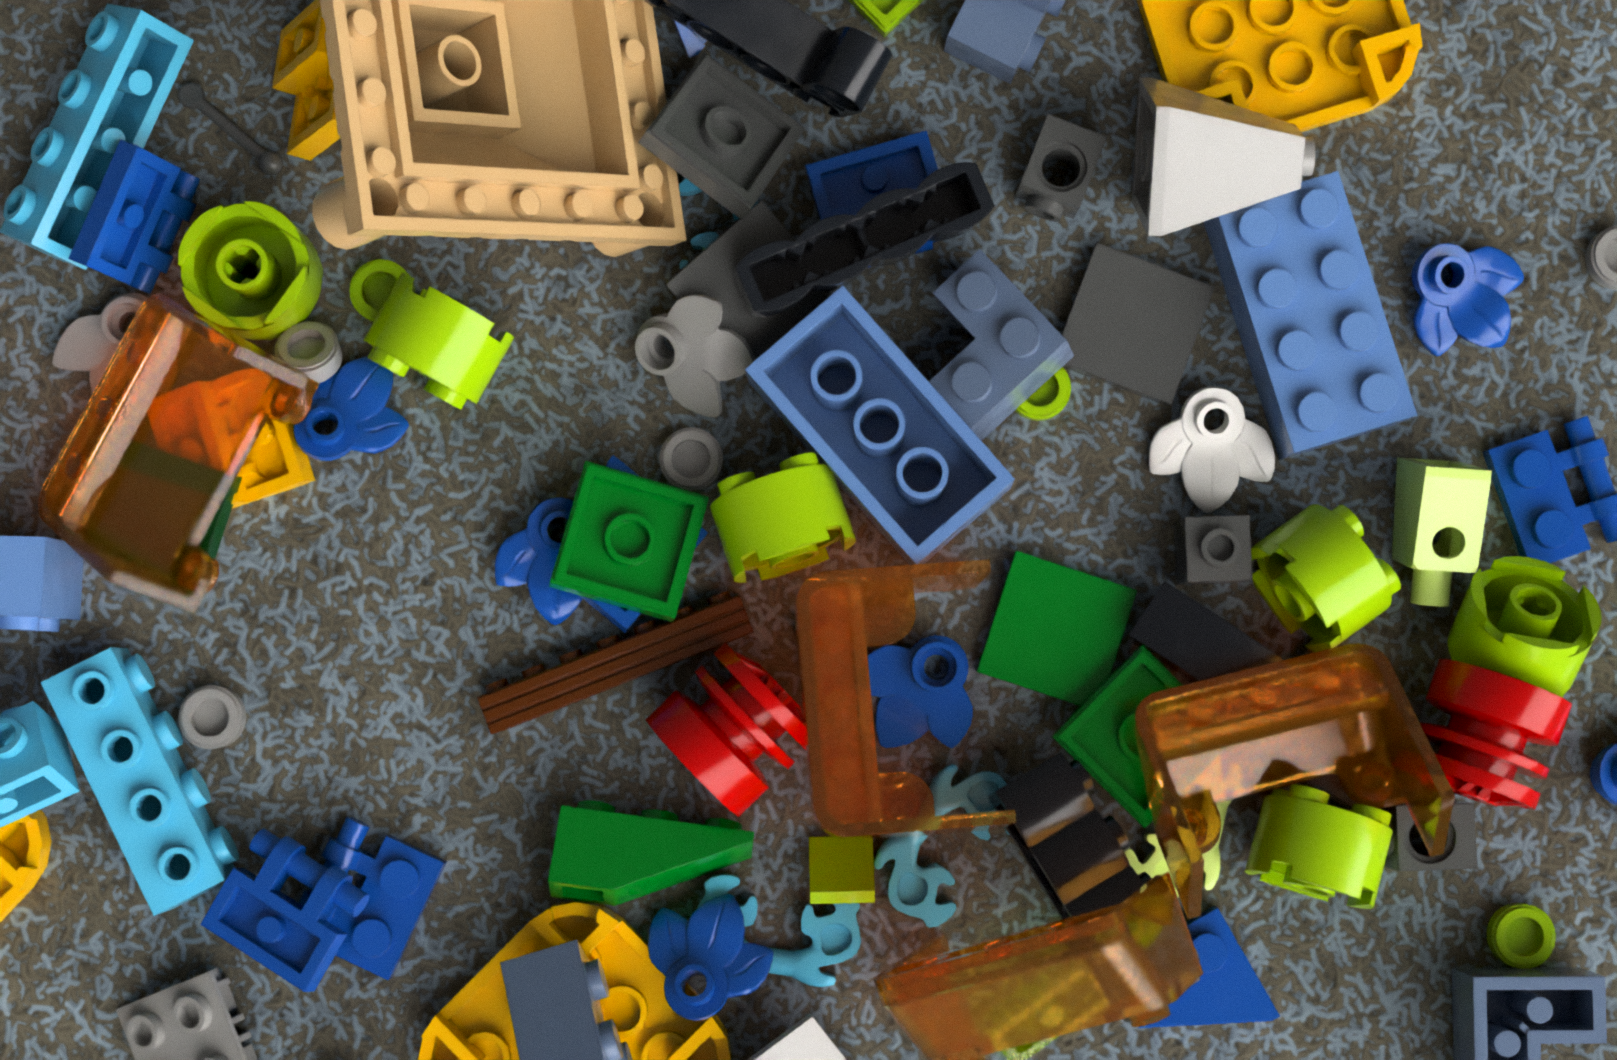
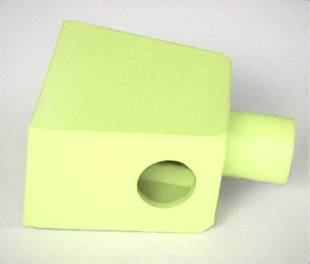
(1434, 499)

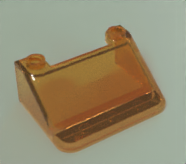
(165, 449)

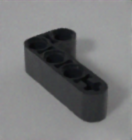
(789, 48)

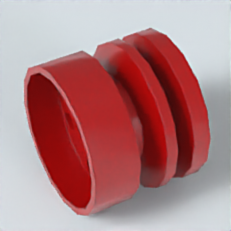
(731, 729)
(1489, 732)

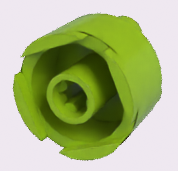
(257, 234)
(438, 341)
(781, 518)
(1322, 576)
(1525, 623)
(1320, 847)

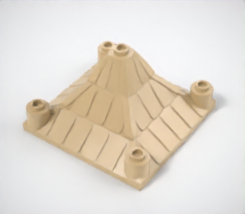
(497, 123)

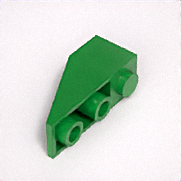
(626, 856)

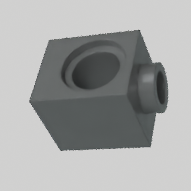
(1075, 147)
(1213, 550)
(1459, 845)

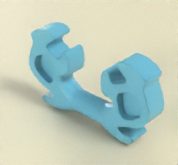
(914, 887)
(833, 935)

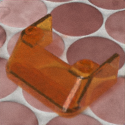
(835, 623)
(1280, 728)
(1045, 978)

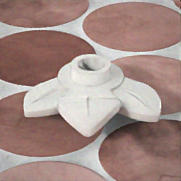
(1212, 458)

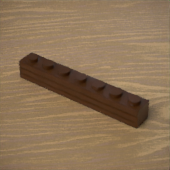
(614, 662)

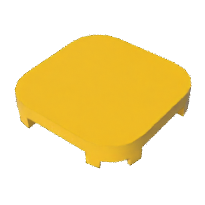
(1286, 56)
(479, 1020)

